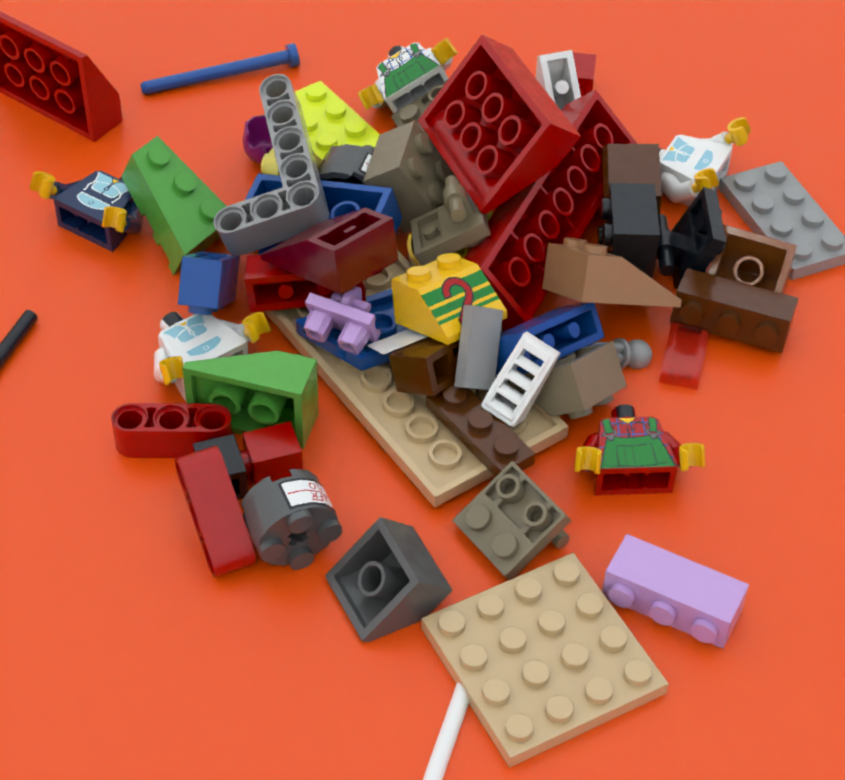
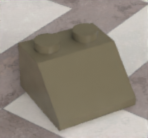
(580, 381)

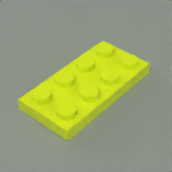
(332, 121)

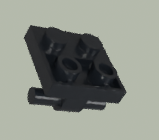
(693, 239)

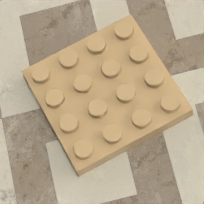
(543, 658)

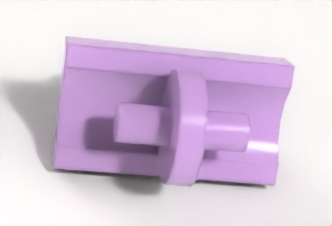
(344, 313)

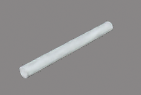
(447, 735)

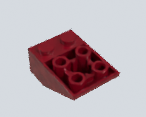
(339, 250)

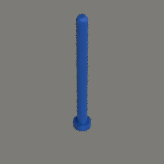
(289, 55)

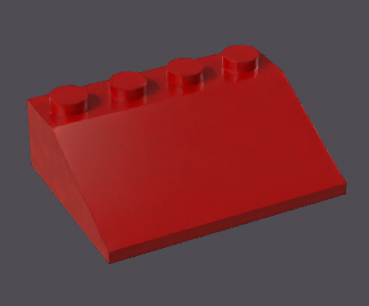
(56, 80)
(496, 125)

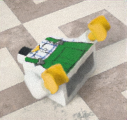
(408, 75)

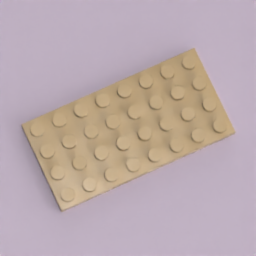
(401, 421)

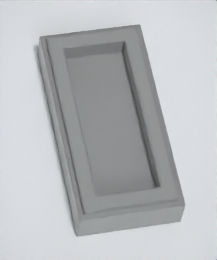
(478, 347)

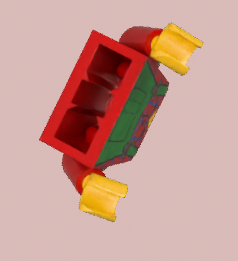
(635, 455)

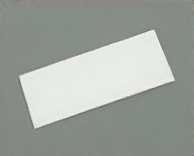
(396, 341)

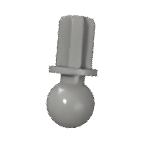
(634, 354)

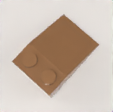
(594, 276)

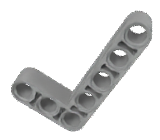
(300, 201)

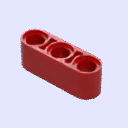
(167, 428)
(215, 511)

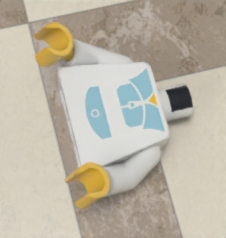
(699, 163)
(201, 339)

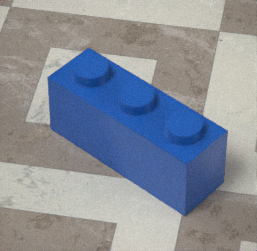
(208, 281)
(562, 328)

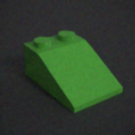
(258, 389)

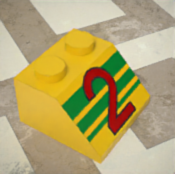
(434, 296)

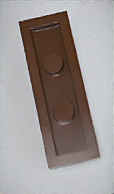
(479, 430)

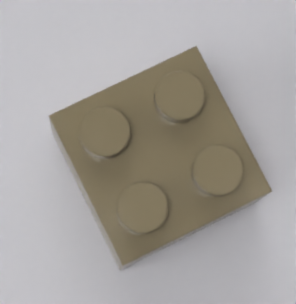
(410, 166)

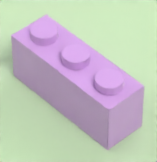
(674, 591)

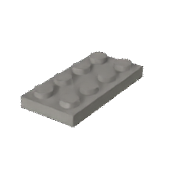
(782, 209)

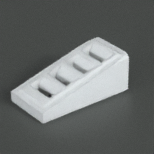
(495, 399)

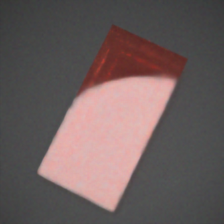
(684, 355)

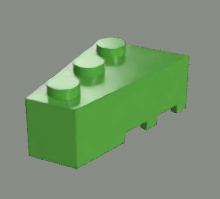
(173, 201)

